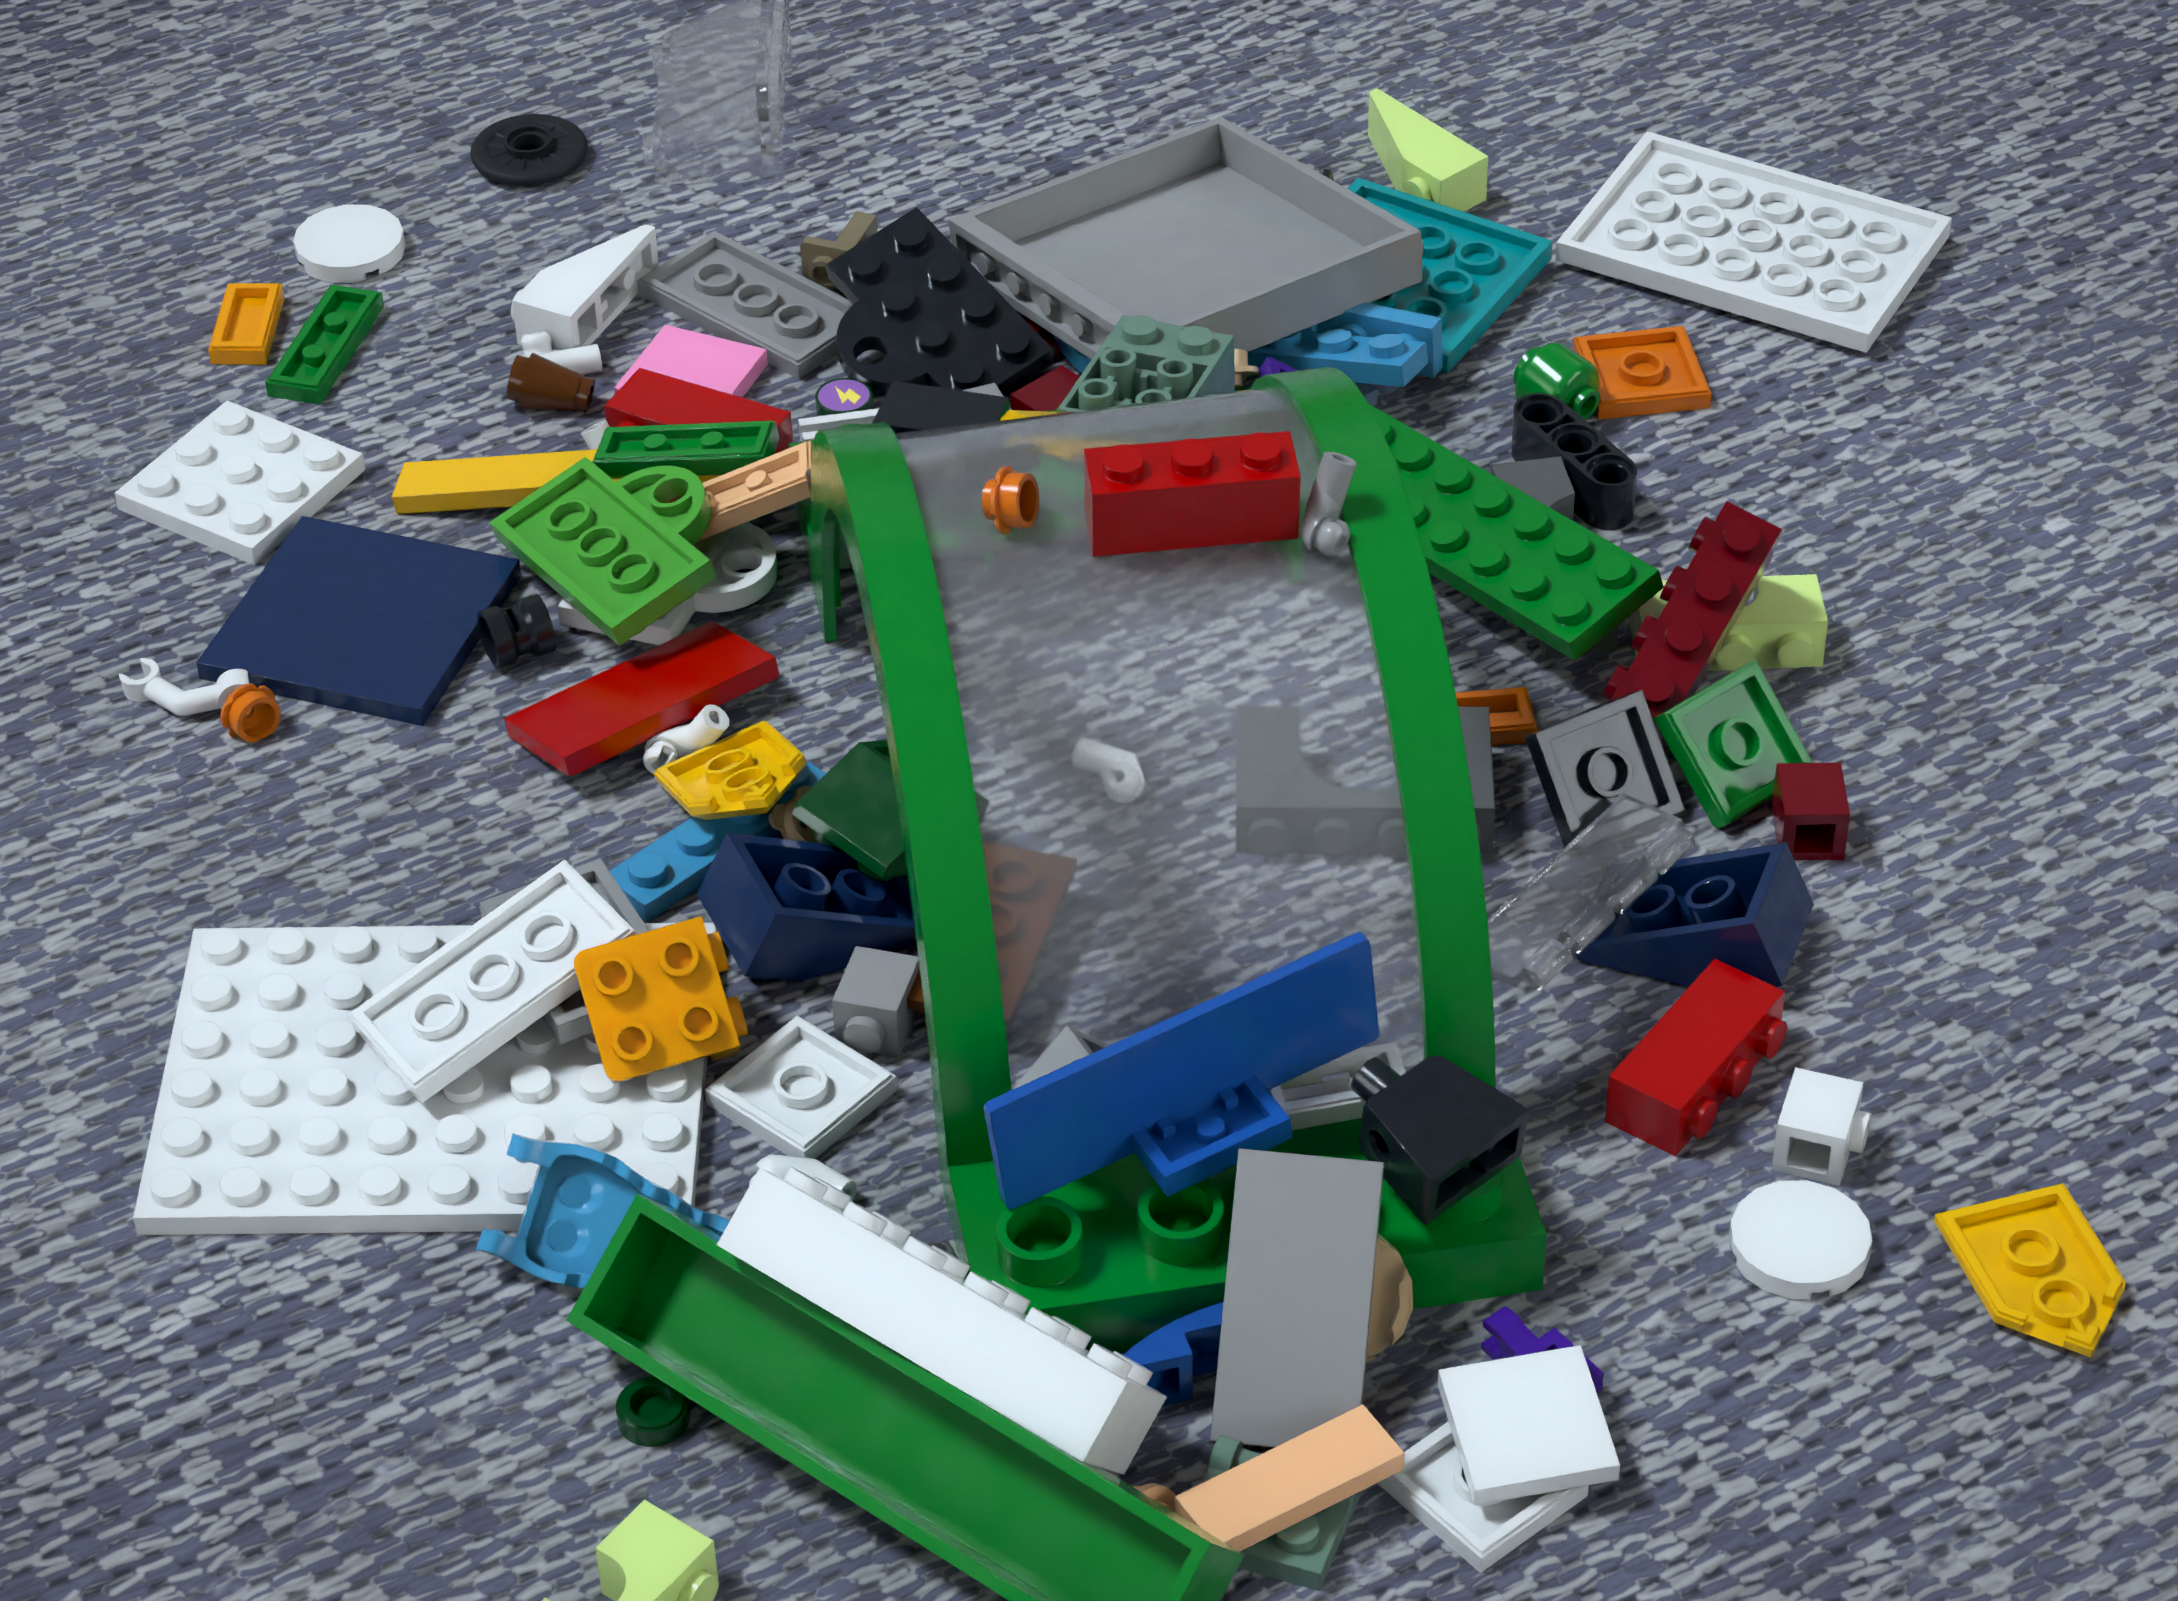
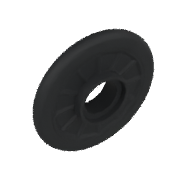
(500, 156)

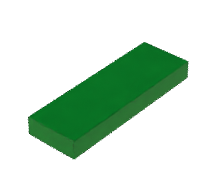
(324, 344)
(696, 447)

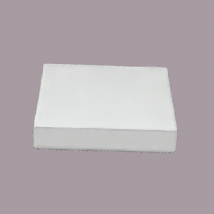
(801, 1090)
(1528, 1425)
(1439, 1496)

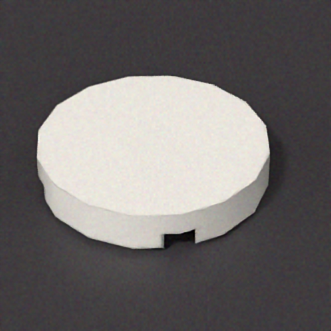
(349, 242)
(1800, 1239)

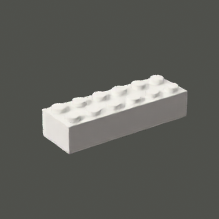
(950, 1325)

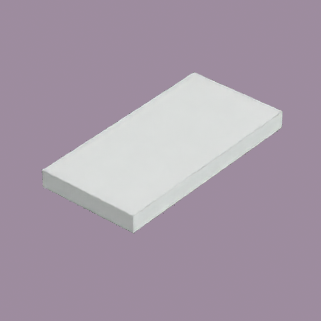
(487, 982)

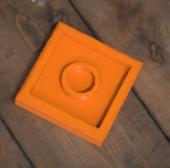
(1645, 372)

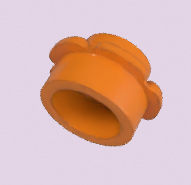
(1011, 500)
(250, 713)

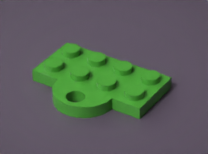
(614, 544)

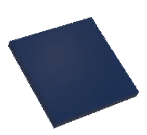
(361, 619)

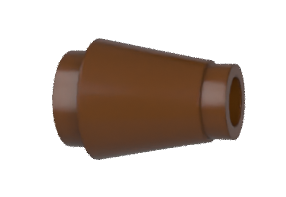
(548, 385)

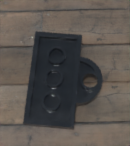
(929, 315)

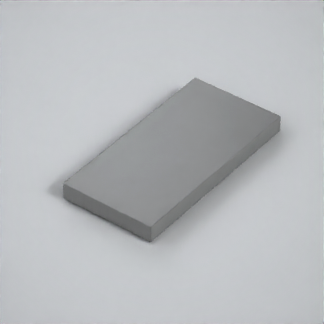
(750, 302)
(1296, 1294)

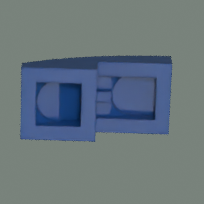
(1180, 1352)

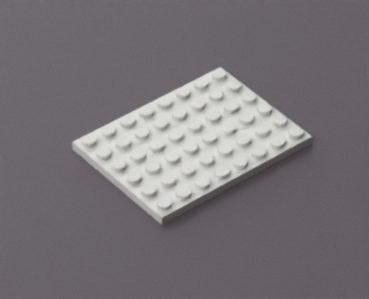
(298, 1126)

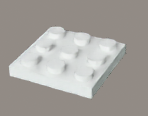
(240, 482)

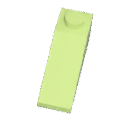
(1424, 156)

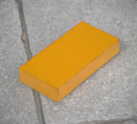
(246, 323)

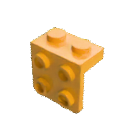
(659, 1000)

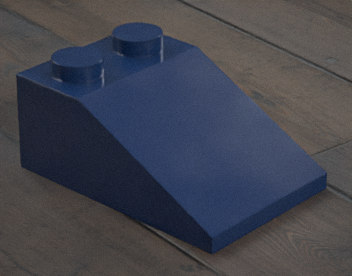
(1718, 906)
(801, 907)

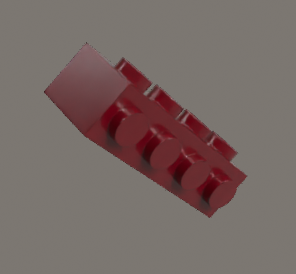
(1698, 611)

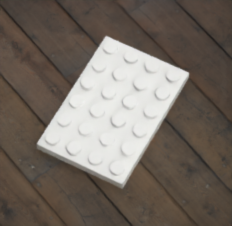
(1755, 240)

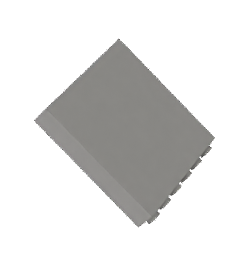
(1190, 235)

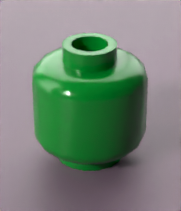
(1561, 373)

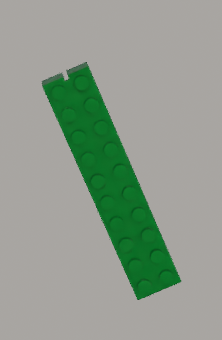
(885, 1427)

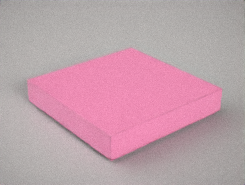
(701, 360)

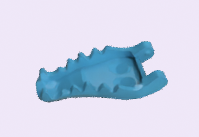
(575, 1210)

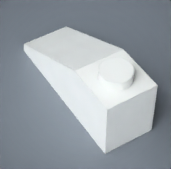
(586, 291)

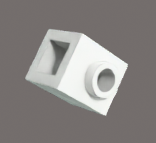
(1820, 1126)

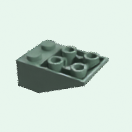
(1153, 363)

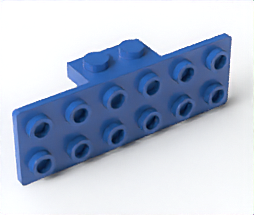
(1187, 1085)

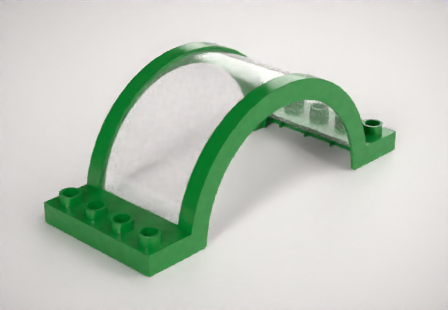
(1154, 794)

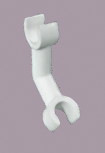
(176, 700)

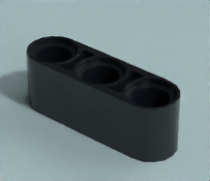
(1597, 469)

